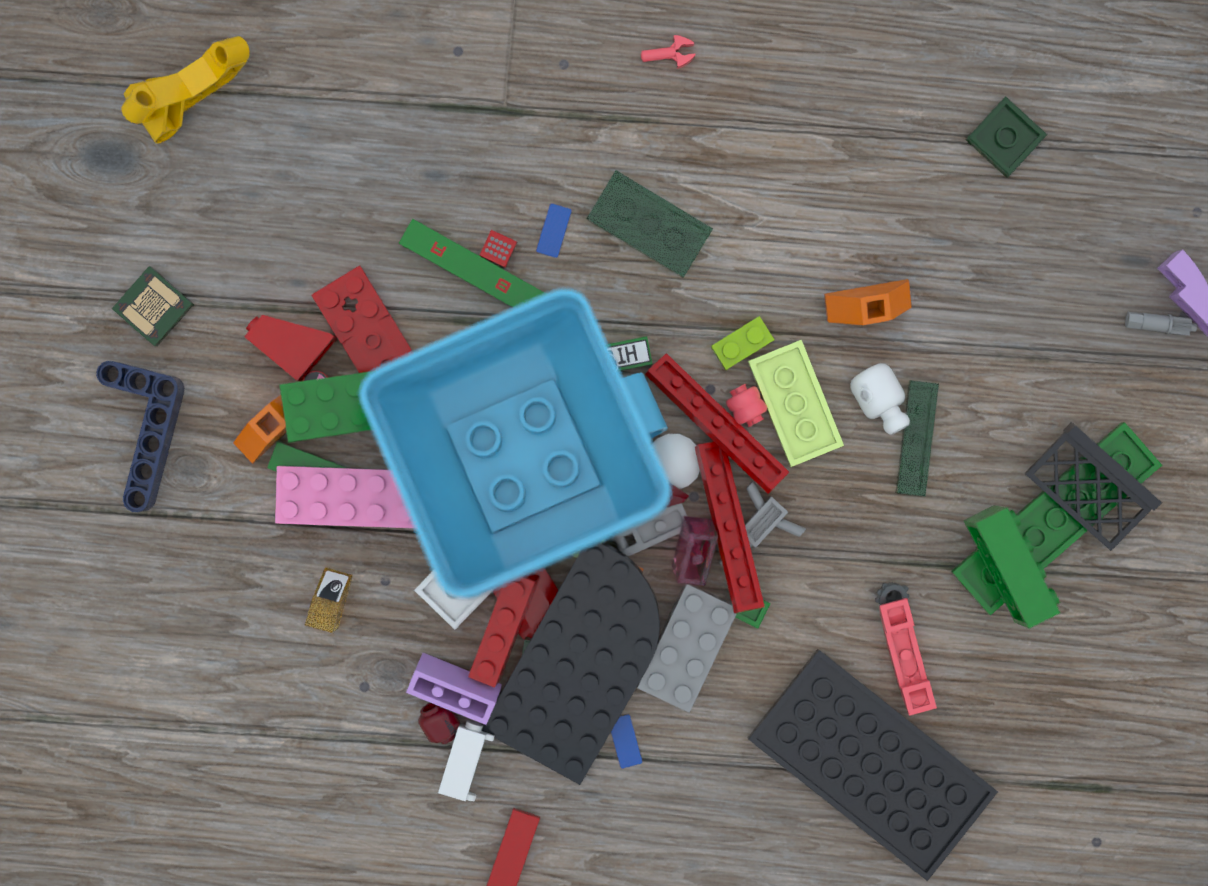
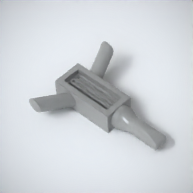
(768, 515)

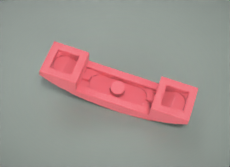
(906, 656)

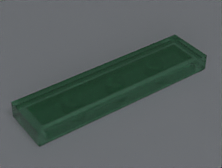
(917, 438)

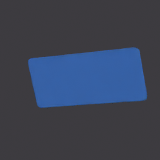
(553, 230)
(626, 742)

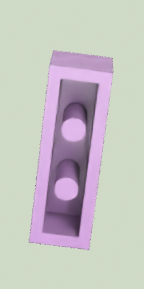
(452, 689)

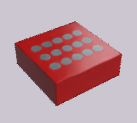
(498, 248)

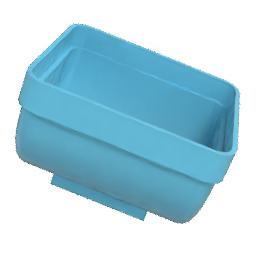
(517, 443)

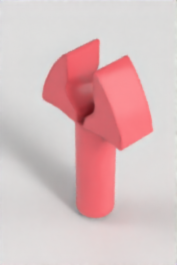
(670, 52)

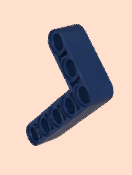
(150, 427)

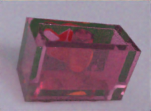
(694, 550)

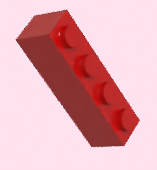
(503, 630)

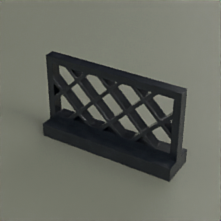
(1110, 468)

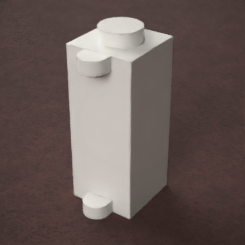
(463, 761)

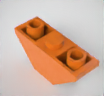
(868, 303)
(262, 431)

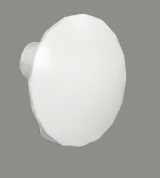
(677, 459)

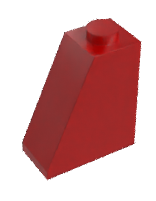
(289, 345)

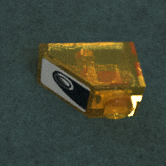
(329, 600)

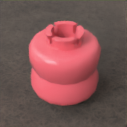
(746, 405)

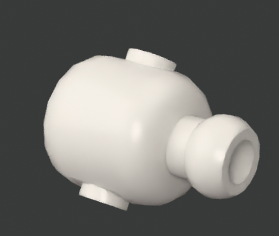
(881, 395)

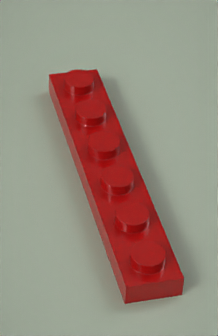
(717, 423)
(730, 527)

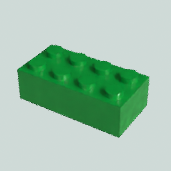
(1012, 566)

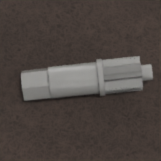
(1160, 323)

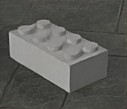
(687, 646)

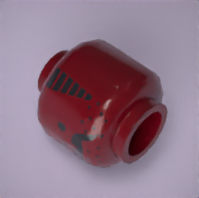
(438, 723)

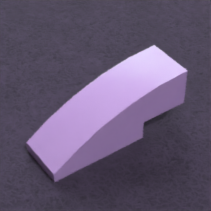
(1191, 287)

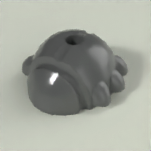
(896, 593)

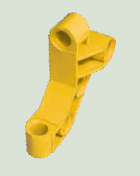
(164, 99)

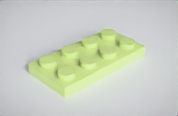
(795, 403)

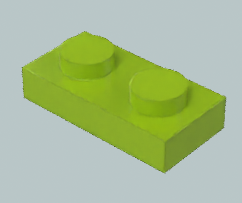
(742, 343)

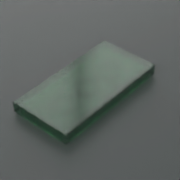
(649, 224)

